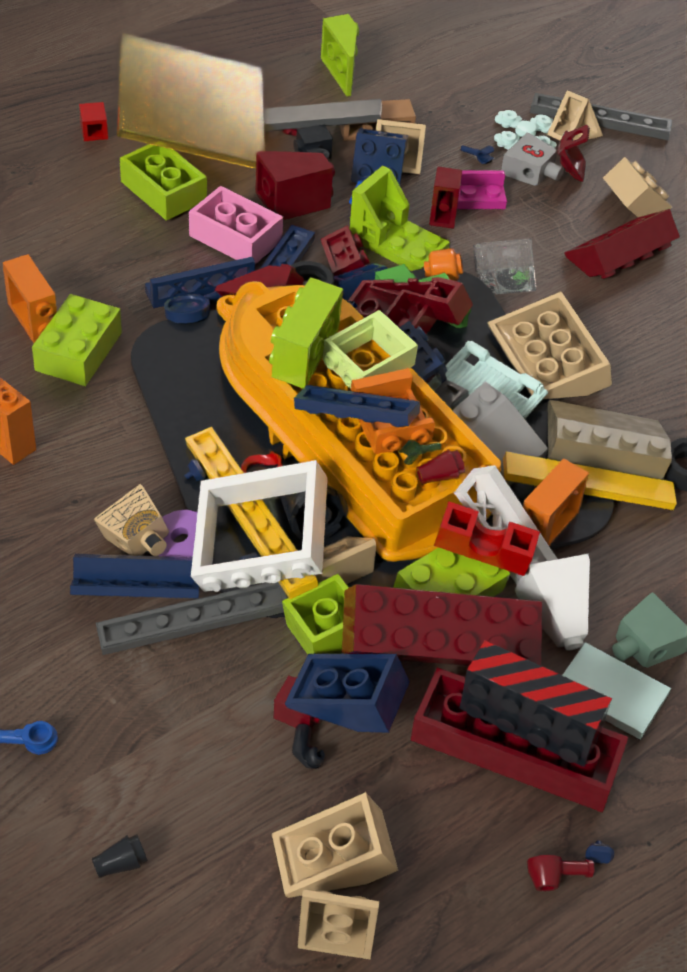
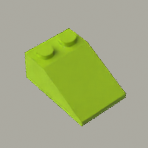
(340, 49)

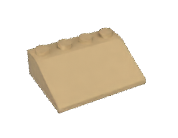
(553, 348)

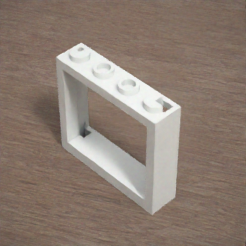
(251, 487)

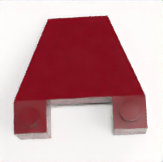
(414, 301)

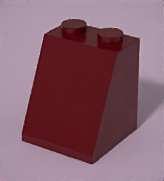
(294, 182)

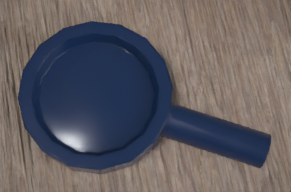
(190, 307)

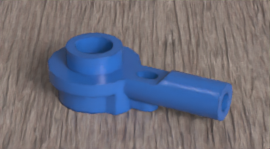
(37, 737)

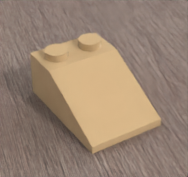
(335, 848)
(337, 924)

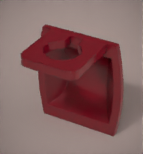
(570, 154)

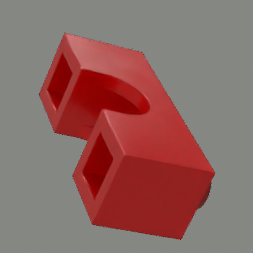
(506, 549)

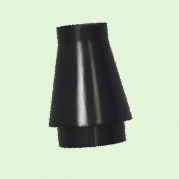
(120, 857)

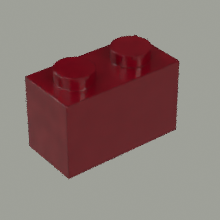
(445, 197)

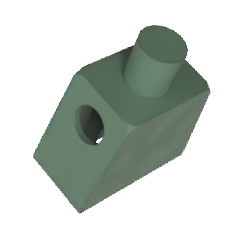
(650, 633)

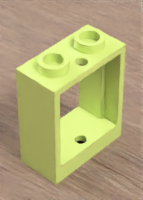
(376, 328)

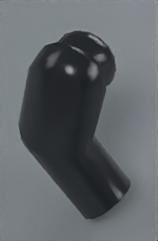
(303, 750)

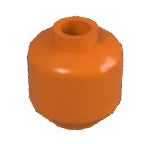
(444, 262)

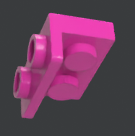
(482, 190)

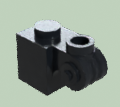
(314, 140)

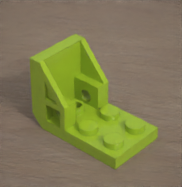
(382, 222)

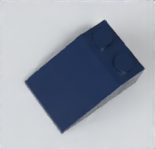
(350, 690)

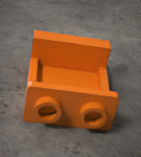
(384, 436)

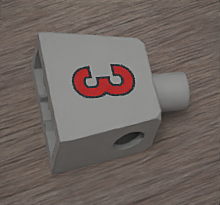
(531, 161)

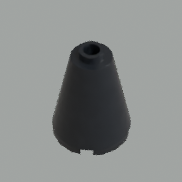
(335, 509)

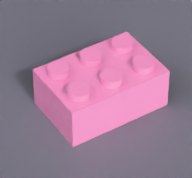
(235, 225)

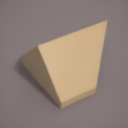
(574, 113)

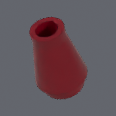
(442, 467)

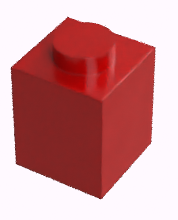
(93, 121)

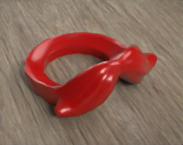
(268, 460)

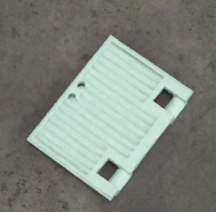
(494, 373)

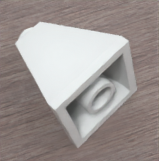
(564, 597)

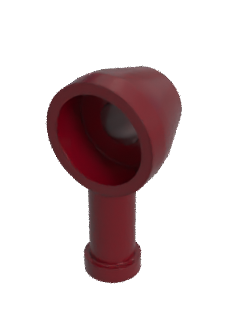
(547, 870)

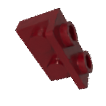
(344, 251)

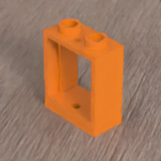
(29, 295)
(16, 424)
(557, 499)

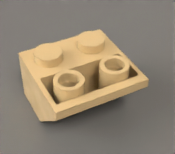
(637, 189)

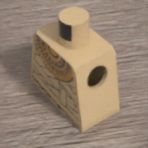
(134, 524)

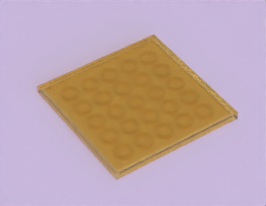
(190, 101)

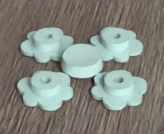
(510, 119)

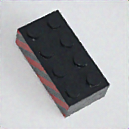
(534, 703)

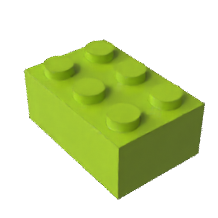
(163, 180)
(303, 332)
(77, 339)
(452, 574)

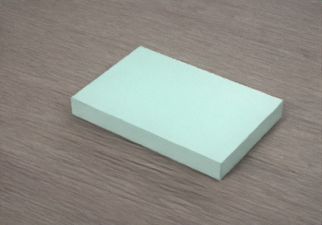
(633, 694)

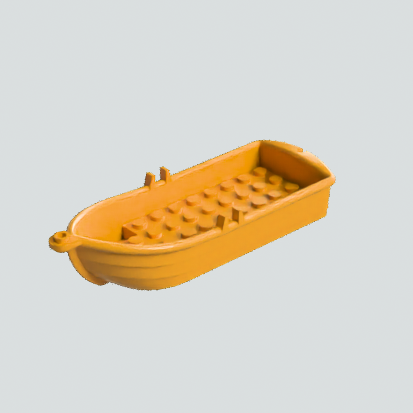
(379, 489)

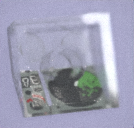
(505, 265)

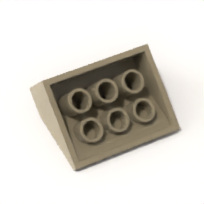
(607, 440)

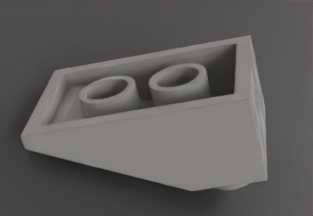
(499, 424)

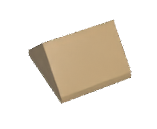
(415, 144)
(349, 558)

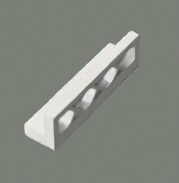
(497, 496)

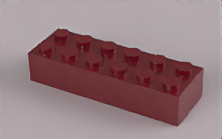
(438, 624)
(456, 733)

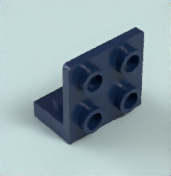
(377, 149)
(428, 360)

